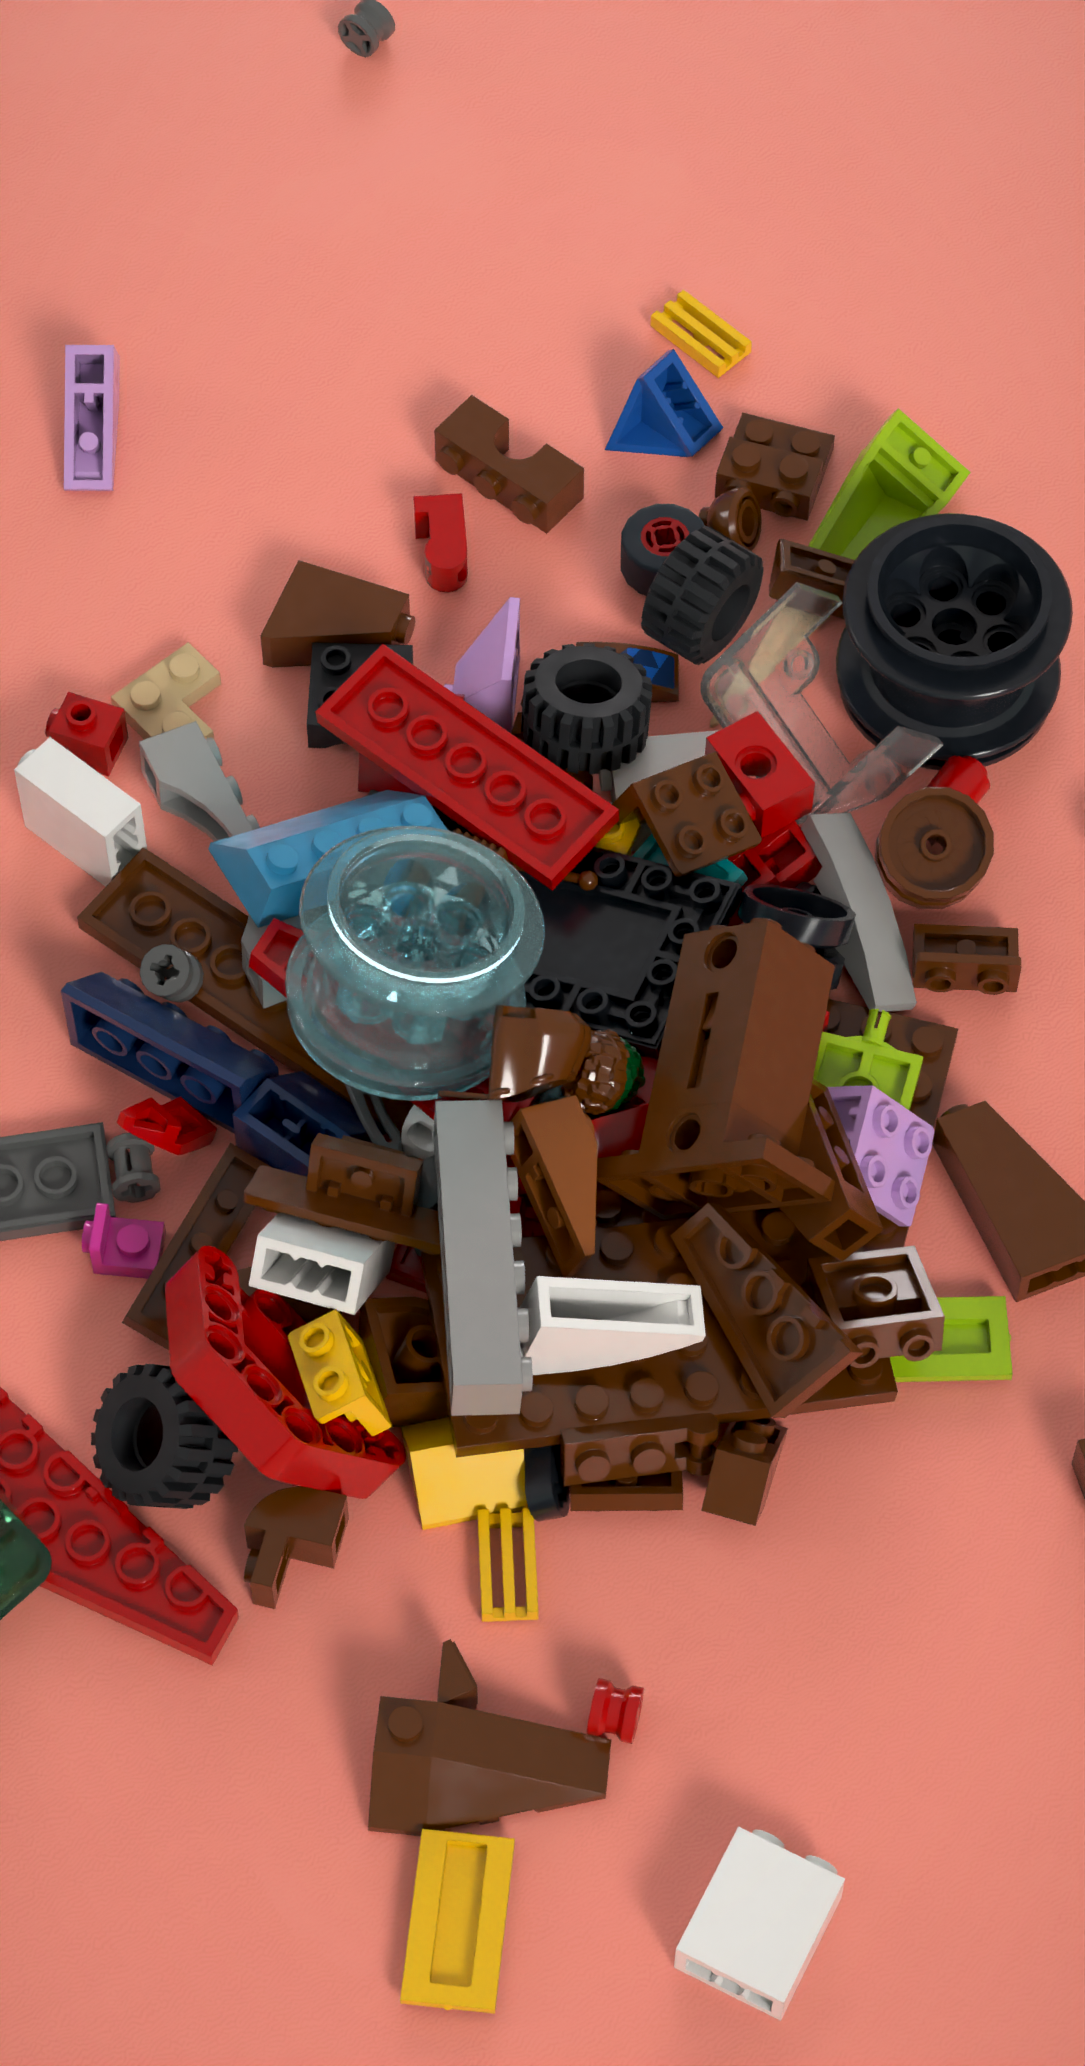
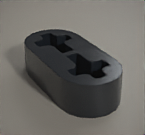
(544, 1486)

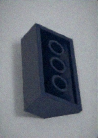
(162, 1046)

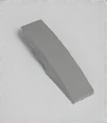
(850, 876)

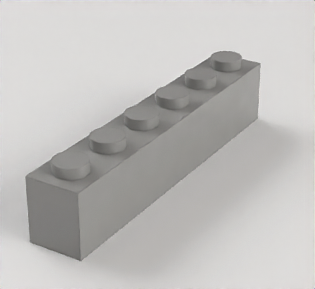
(478, 1258)

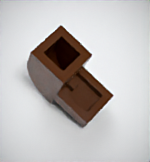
(287, 1526)

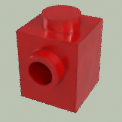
(89, 730)

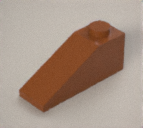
(559, 1173)

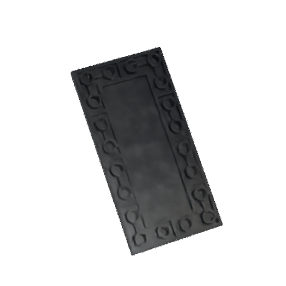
(619, 946)

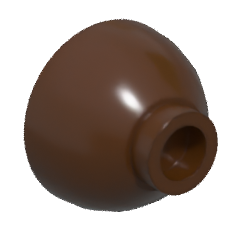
(736, 516)

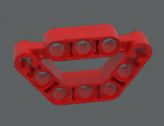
(242, 1373)

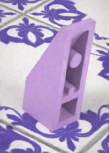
(90, 417)

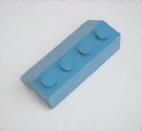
(274, 860)

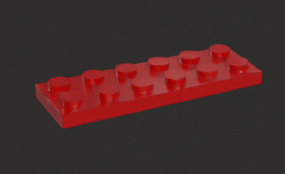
(467, 766)

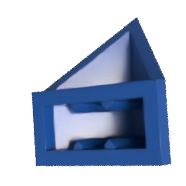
(665, 413)

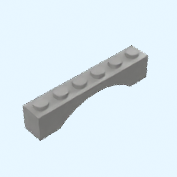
(190, 784)

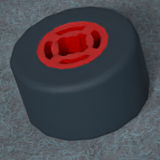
(650, 539)

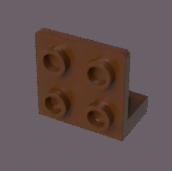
(691, 814)

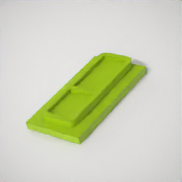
(972, 1345)

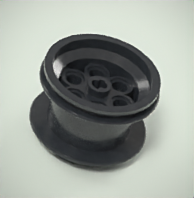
(975, 642)

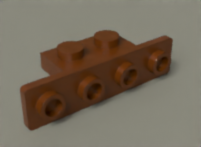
(352, 1190)

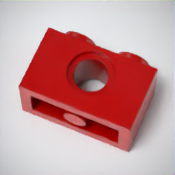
(754, 749)

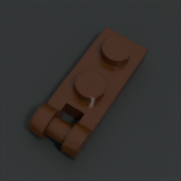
(638, 1448)

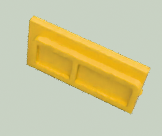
(457, 1921)

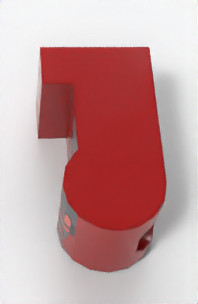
(446, 551)

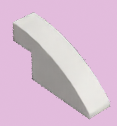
(607, 1322)

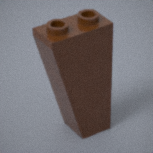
(850, 1217)

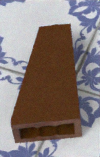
(1014, 1198)

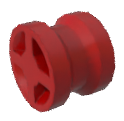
(615, 1710)

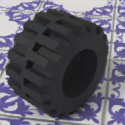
(702, 595)
(586, 708)
(158, 1442)

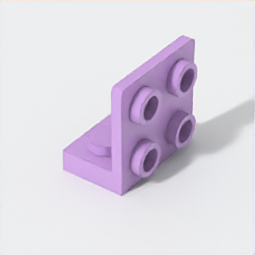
(888, 1147)

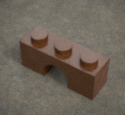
(534, 488)

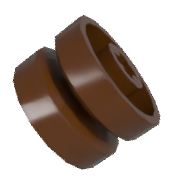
(939, 817)

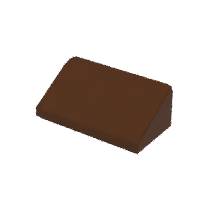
(809, 567)

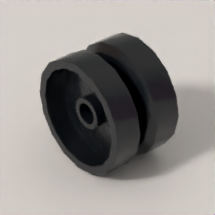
(804, 916)

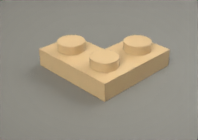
(165, 692)

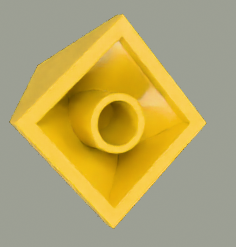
(453, 1488)

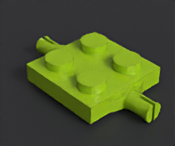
(868, 1062)

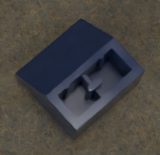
(286, 1116)

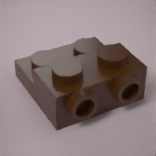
(776, 463)
(880, 1303)

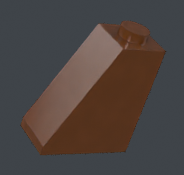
(332, 609)

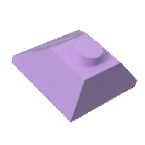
(491, 667)

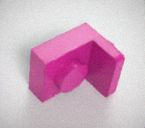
(122, 1244)

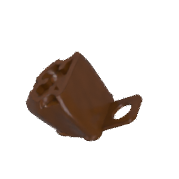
(531, 1053)

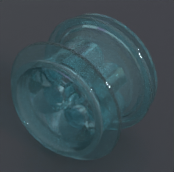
(408, 957)

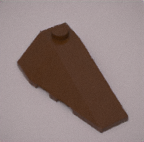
(404, 1358)
(466, 1766)

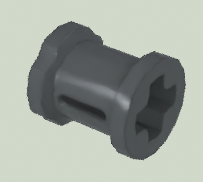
(132, 1168)

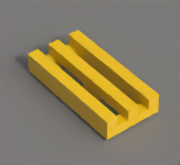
(706, 330)
(505, 1521)

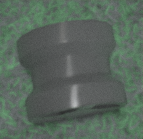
(366, 27)
(183, 978)

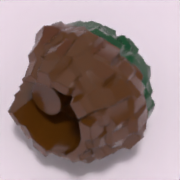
(608, 1074)

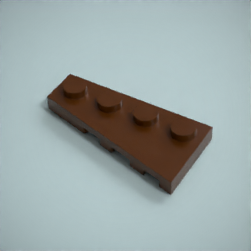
(767, 1317)

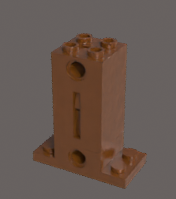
(732, 1078)

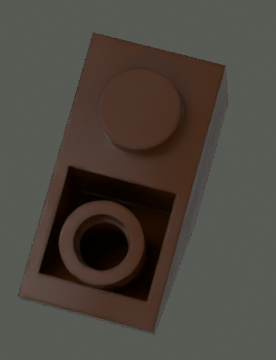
(744, 1469)

